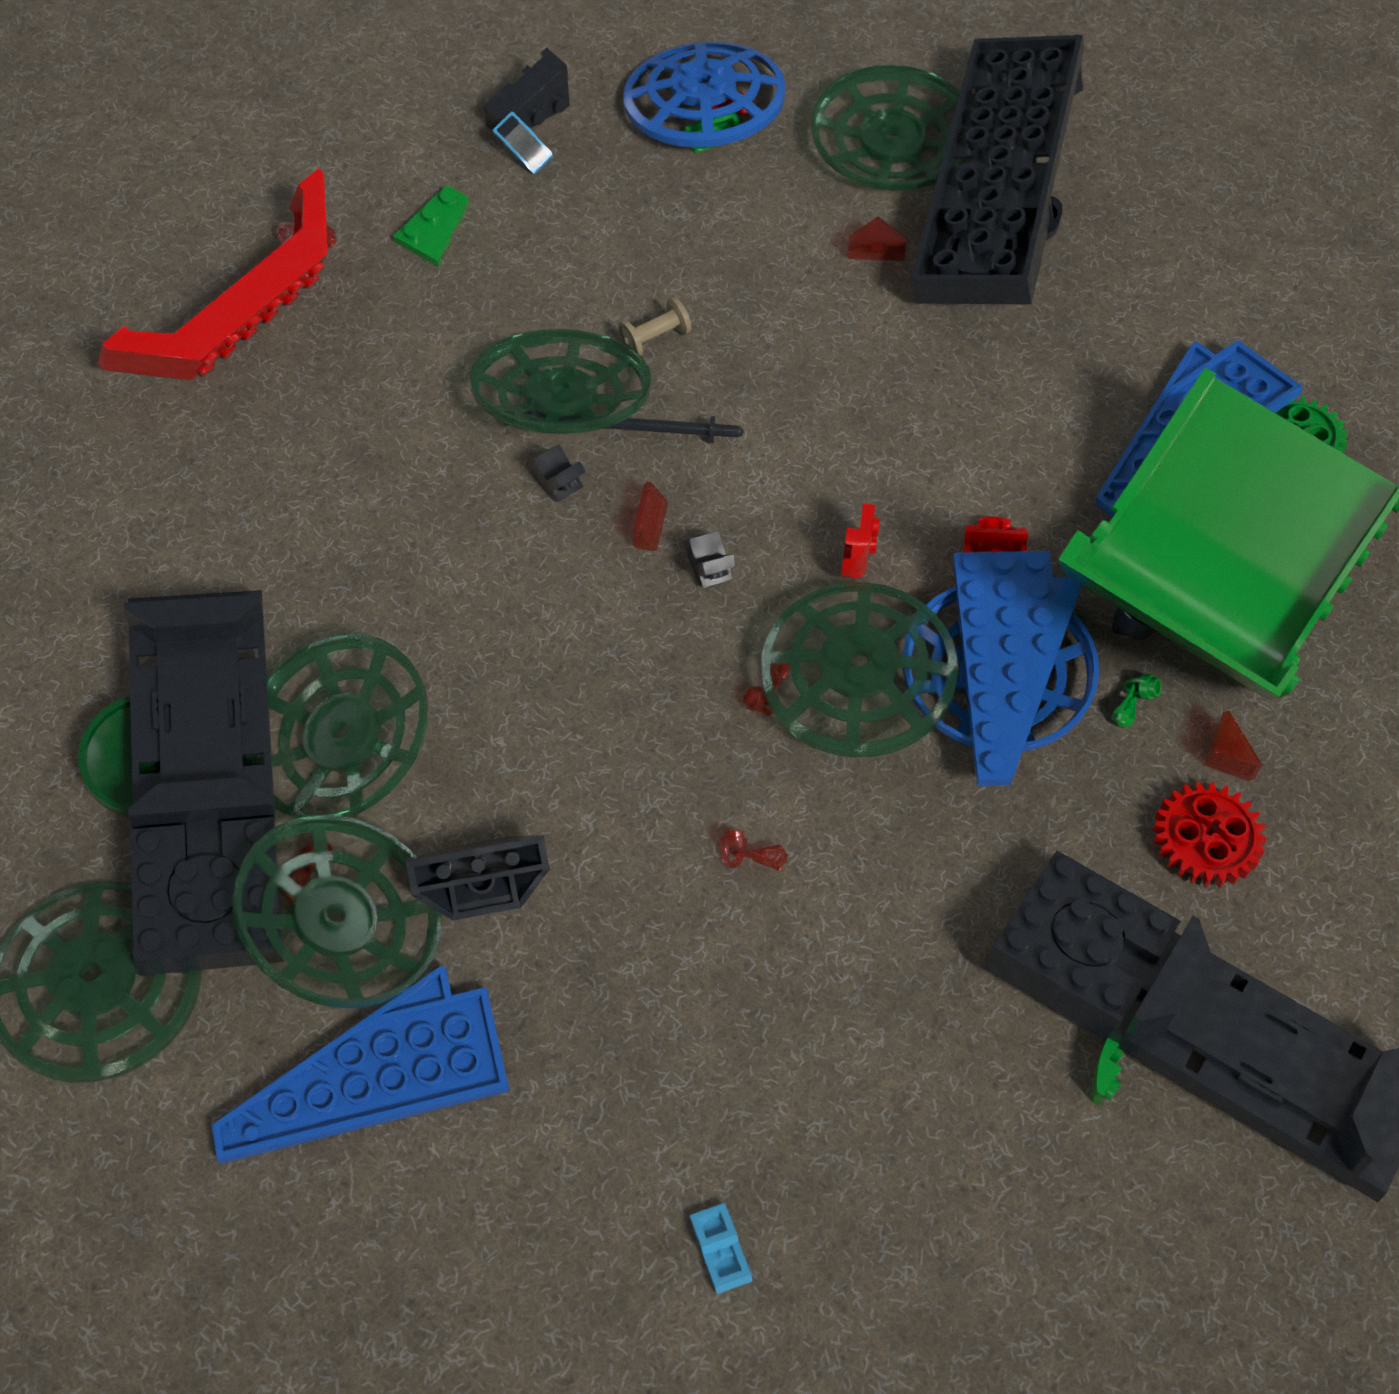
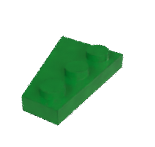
(431, 228)

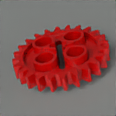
(1193, 854)

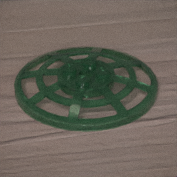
(887, 121)
(560, 389)
(863, 680)
(341, 711)
(337, 894)
(89, 998)

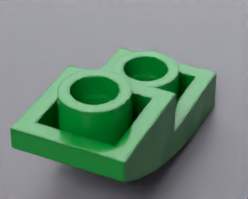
(1106, 1072)

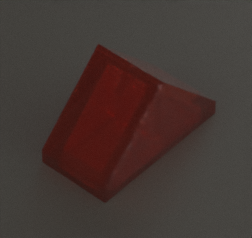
(877, 242)
(1231, 750)

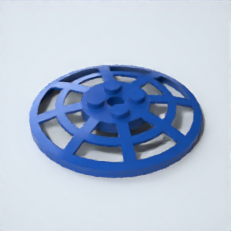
(704, 85)
(1053, 699)

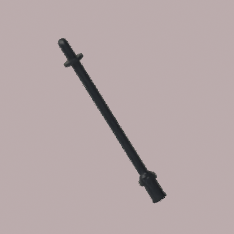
(710, 429)

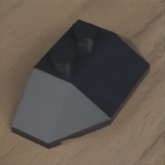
(479, 875)

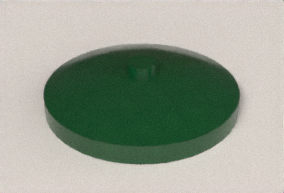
(107, 758)

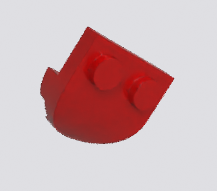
(994, 535)
(860, 543)

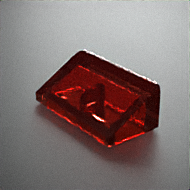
(649, 518)

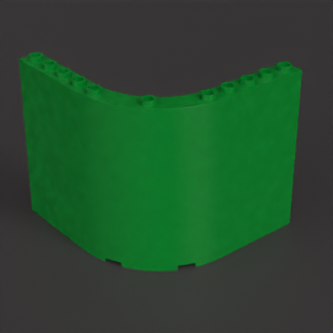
(1235, 535)

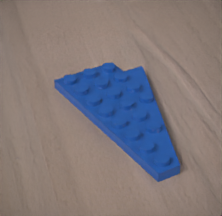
(1234, 366)
(1009, 639)
(396, 1063)

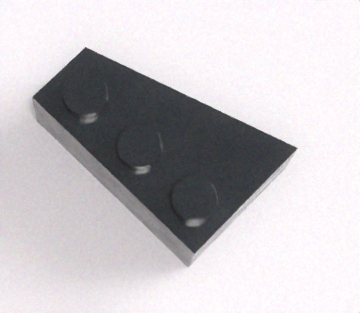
(534, 95)

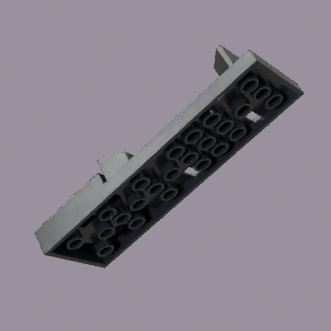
(995, 213)
(204, 807)
(1163, 994)

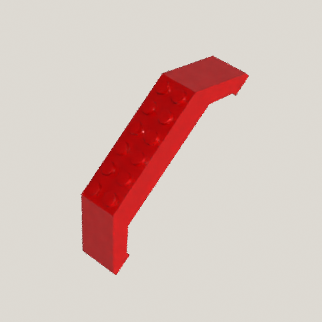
(239, 308)

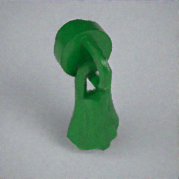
(1148, 688)

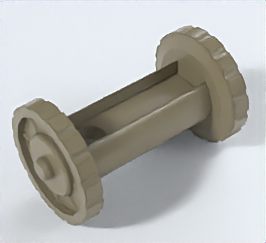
(674, 318)

